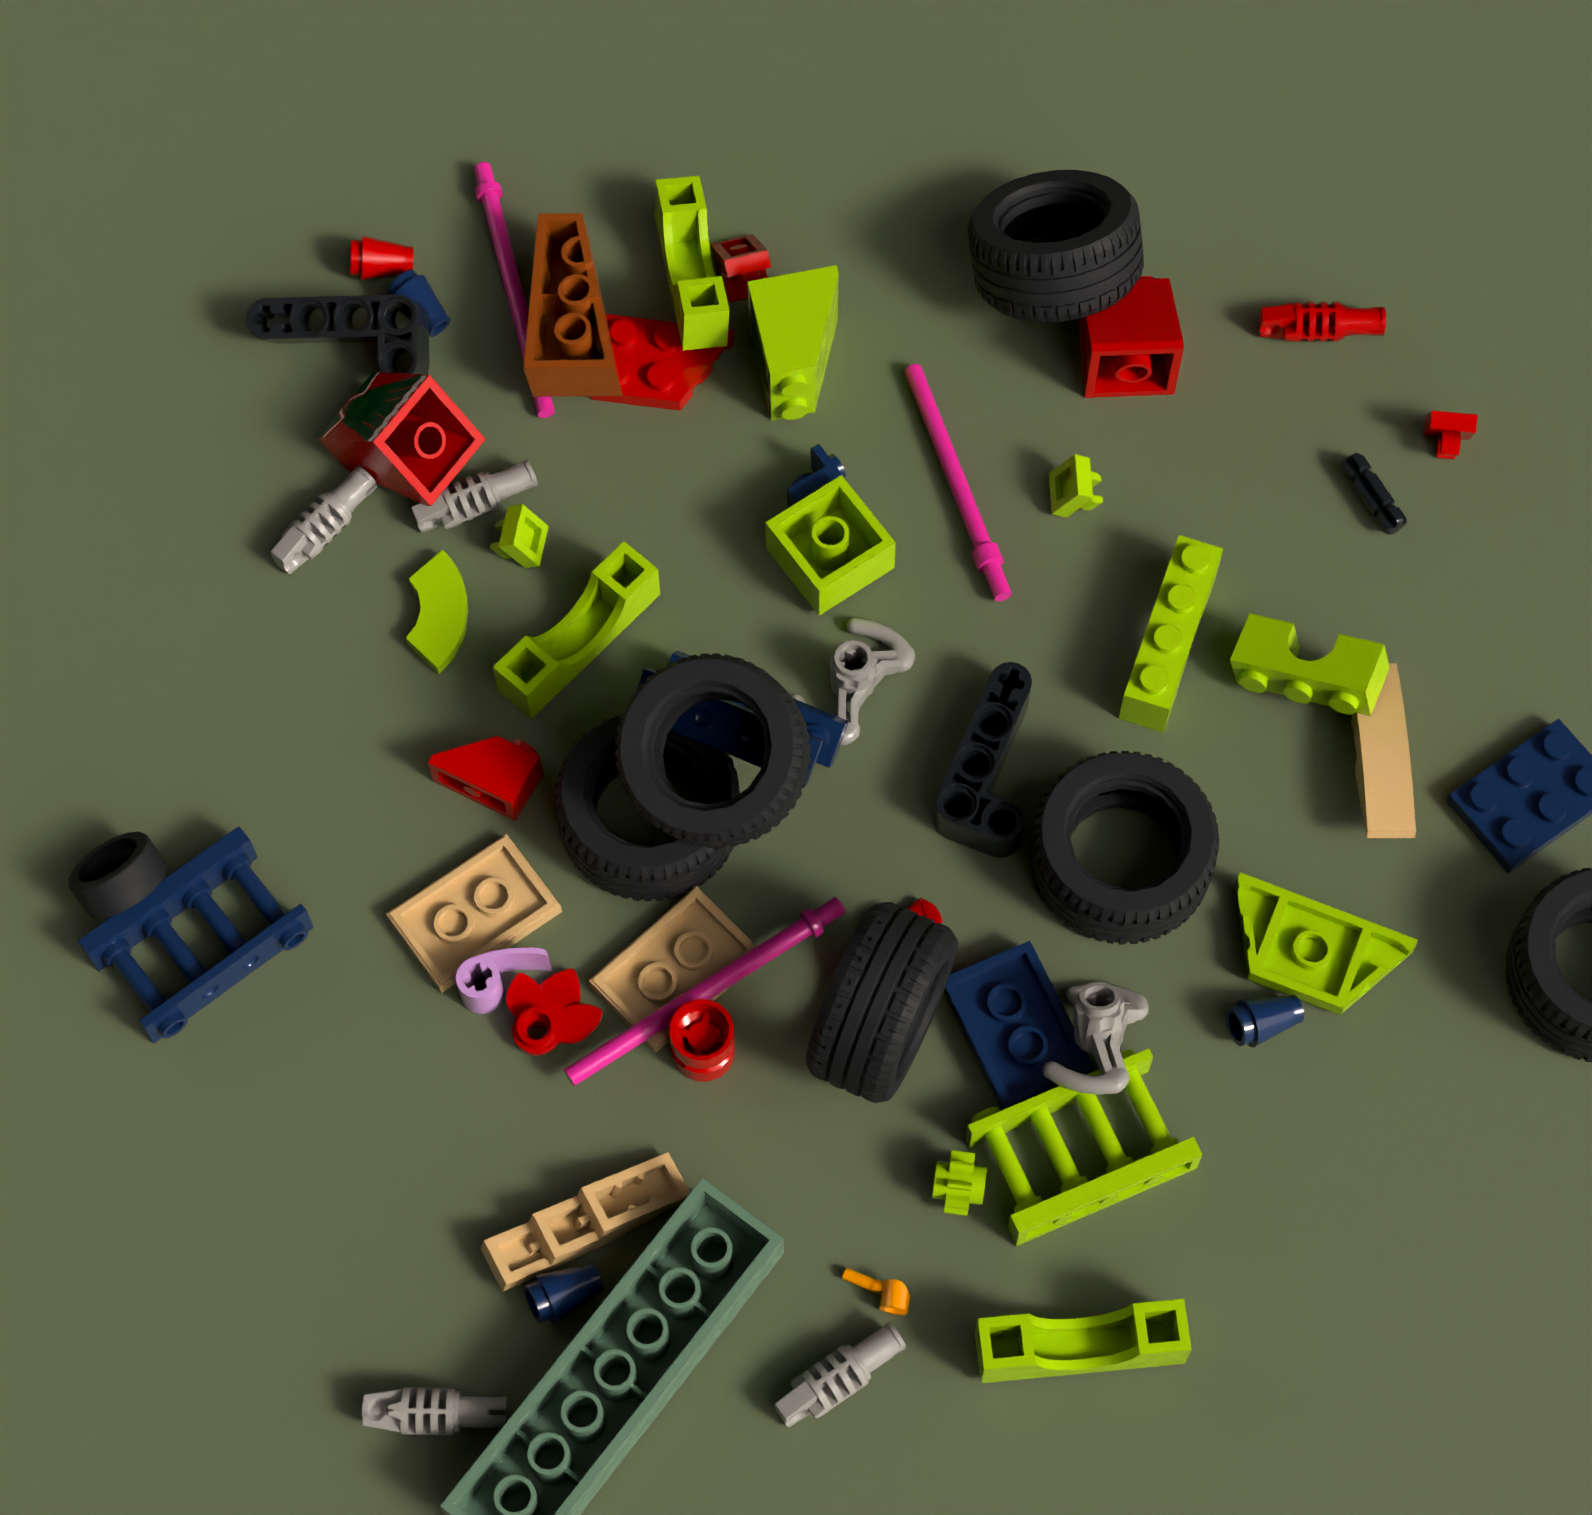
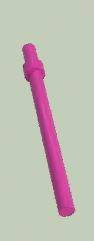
(985, 553)

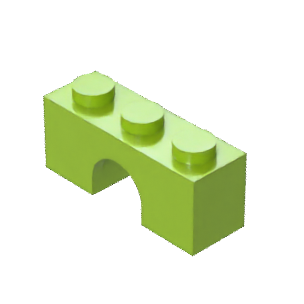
(1343, 679)

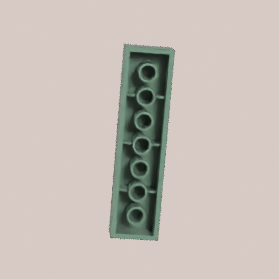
(623, 1363)

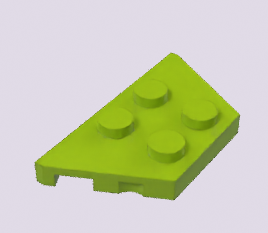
(1313, 947)

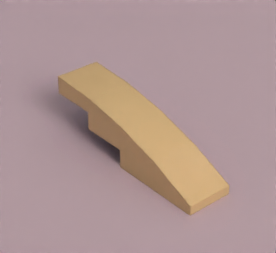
(1385, 765)
(585, 1221)

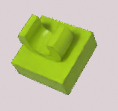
(1072, 486)
(521, 536)

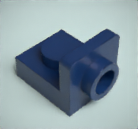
(824, 469)

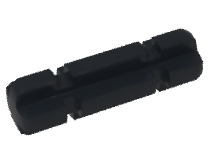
(1373, 493)

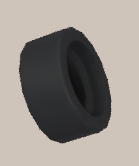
(117, 875)

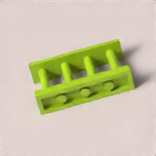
(1078, 1194)

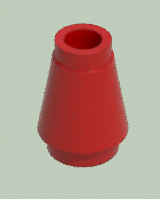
(379, 258)

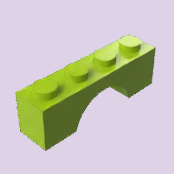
(695, 290)
(1170, 633)
(547, 663)
(1119, 1340)

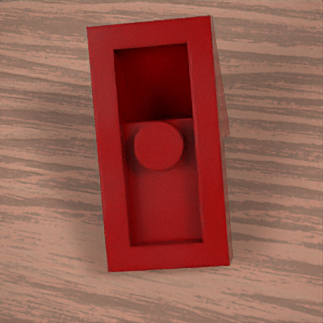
(738, 262)

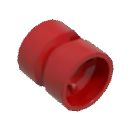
(702, 1040)

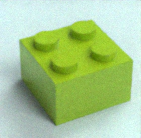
(830, 545)

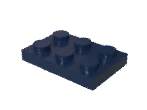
(1528, 796)
(1014, 1023)

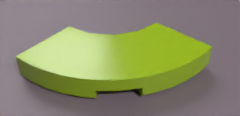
(442, 612)

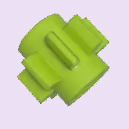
(959, 1182)

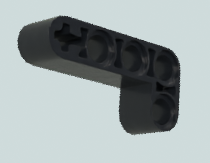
(338, 325)
(989, 754)

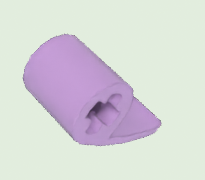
(488, 968)

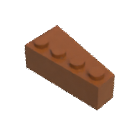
(567, 322)

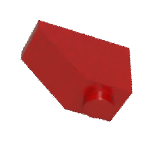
(490, 773)

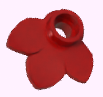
(552, 1006)

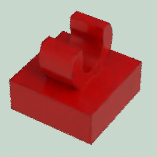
(1449, 429)

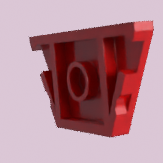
(654, 366)

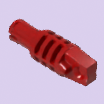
(1320, 321)

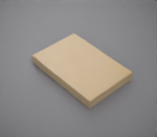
(474, 911)
(669, 959)

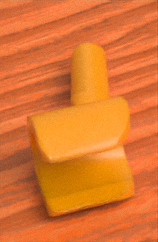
(894, 1293)

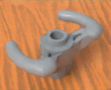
(858, 670)
(1099, 1028)

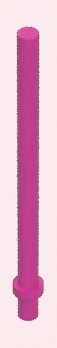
(489, 194)
(809, 924)

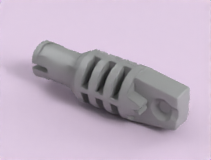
(474, 497)
(322, 521)
(838, 1376)
(430, 1411)

